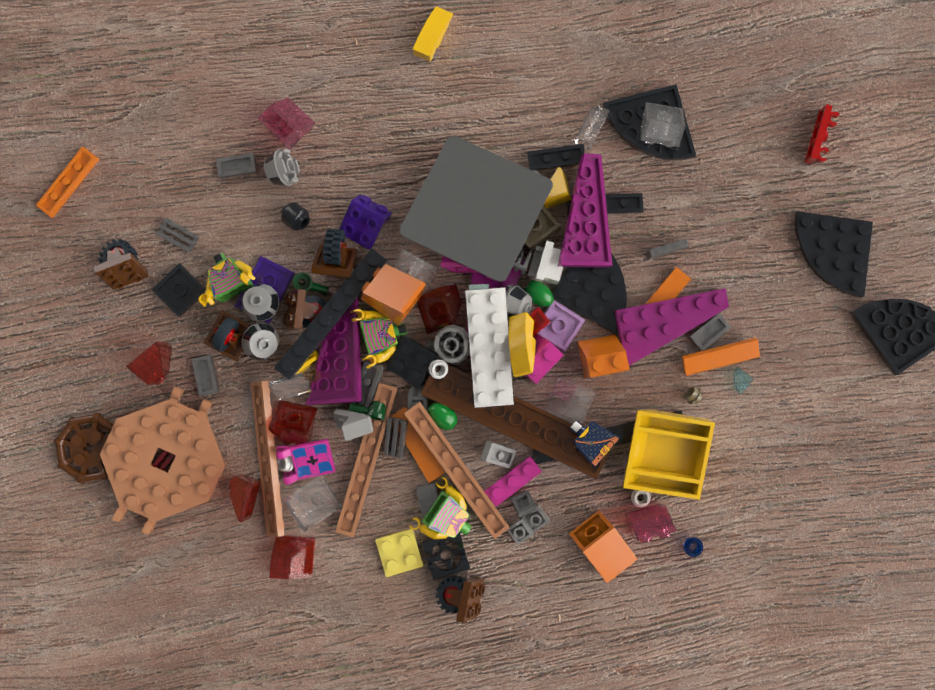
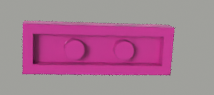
(512, 481)

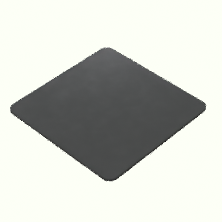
(476, 208)

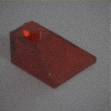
(440, 307)
(153, 363)
(293, 423)
(244, 495)
(292, 557)

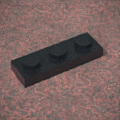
(555, 157)

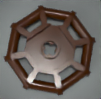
(78, 445)

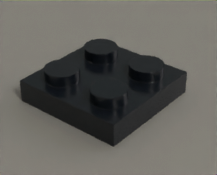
(179, 290)
(411, 361)

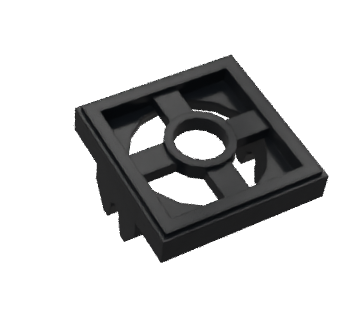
(435, 570)

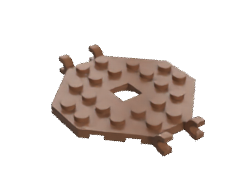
(148, 489)

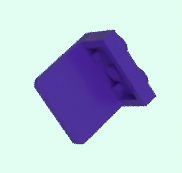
(364, 220)

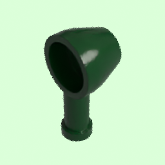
(309, 284)
(376, 410)

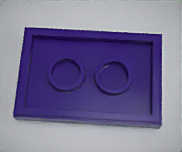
(270, 274)

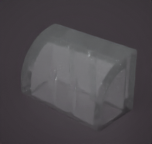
(591, 126)

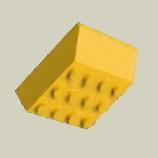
(668, 453)

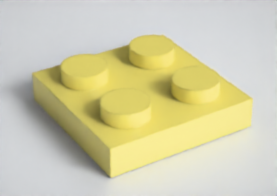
(399, 552)

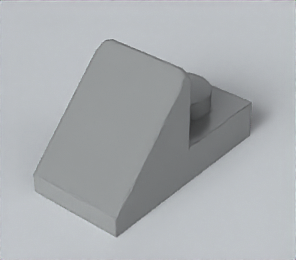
(352, 423)
(498, 454)

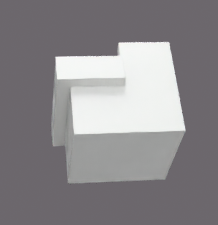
(545, 263)

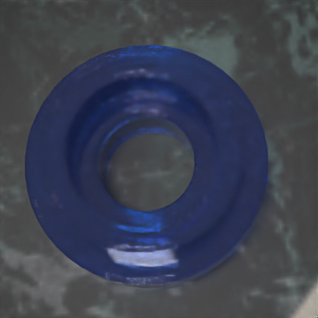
(697, 551)

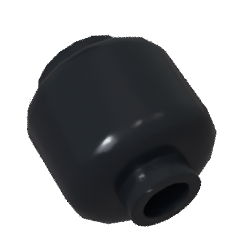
(295, 216)

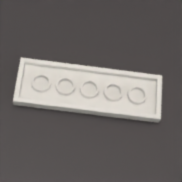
(489, 347)

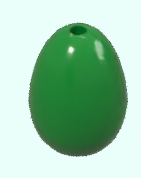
(540, 293)
(443, 416)

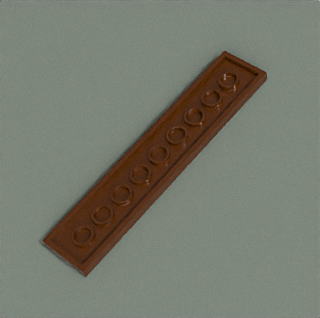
(518, 421)

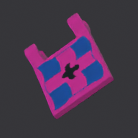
(309, 460)

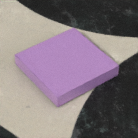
(563, 325)

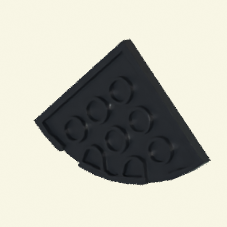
(627, 117)
(836, 249)
(593, 293)
(898, 330)

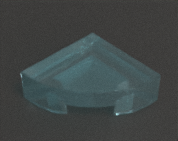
(741, 380)

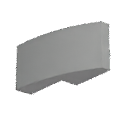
(528, 524)

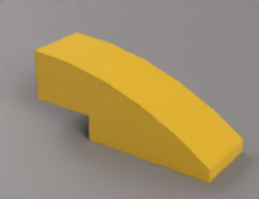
(432, 34)
(521, 344)

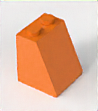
(392, 293)
(602, 356)
(603, 546)

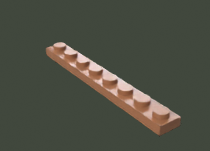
(267, 459)
(365, 466)
(456, 470)

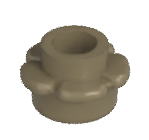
(693, 395)

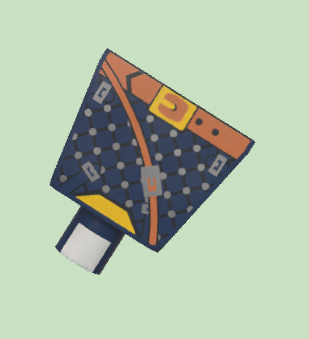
(593, 441)

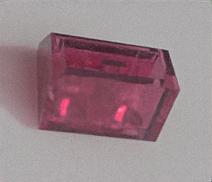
(286, 122)
(650, 523)

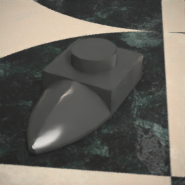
(415, 396)

